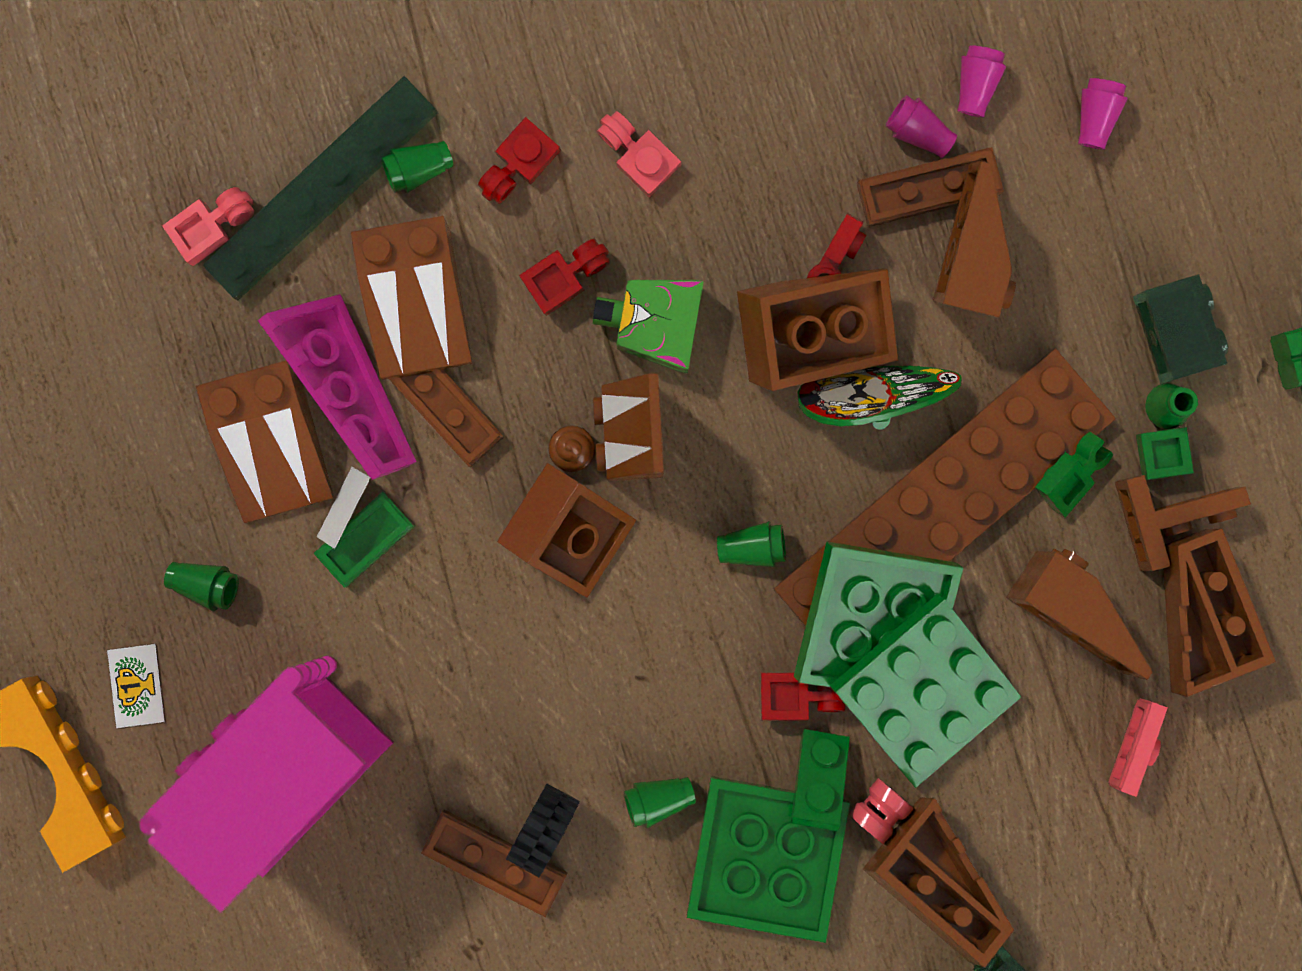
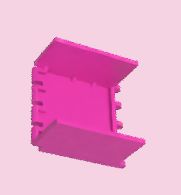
(263, 781)

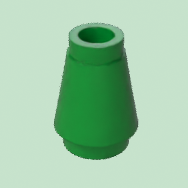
(415, 165)
(1162, 409)
(754, 546)
(204, 584)
(658, 800)

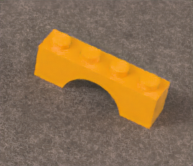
(81, 816)

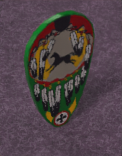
(875, 394)

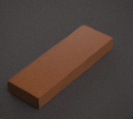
(920, 187)
(450, 413)
(483, 860)

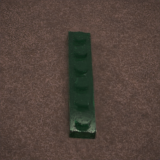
(320, 188)

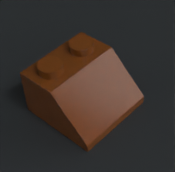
(566, 530)

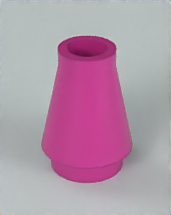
(979, 79)
(1100, 110)
(920, 127)

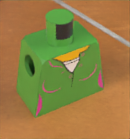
(654, 320)

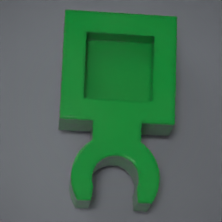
(1070, 476)

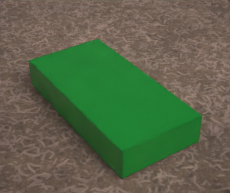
(365, 539)

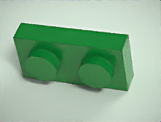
(820, 780)

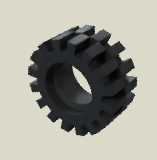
(543, 830)

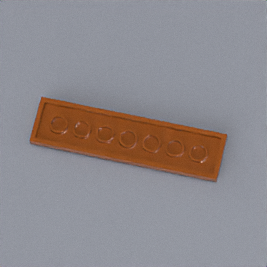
(971, 474)

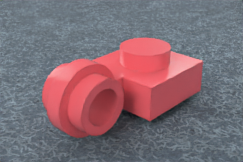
(647, 161)
(199, 231)

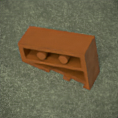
(1209, 615)
(937, 882)

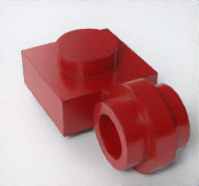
(526, 153)
(845, 242)
(554, 281)
(789, 700)

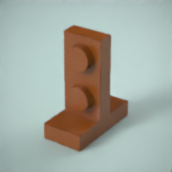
(1146, 522)

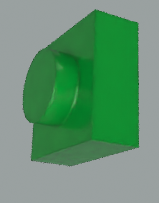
(1164, 453)

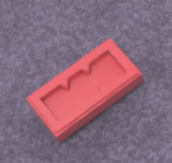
(1138, 747)

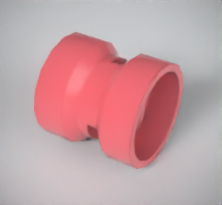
(888, 803)

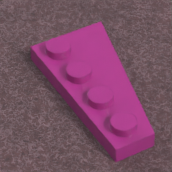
(337, 372)

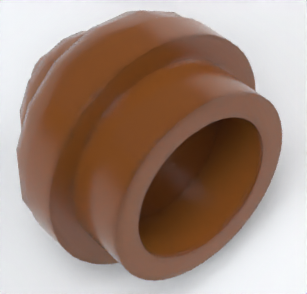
(571, 448)

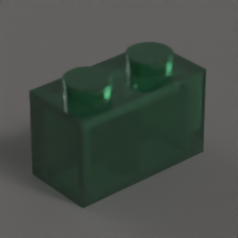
(1181, 328)

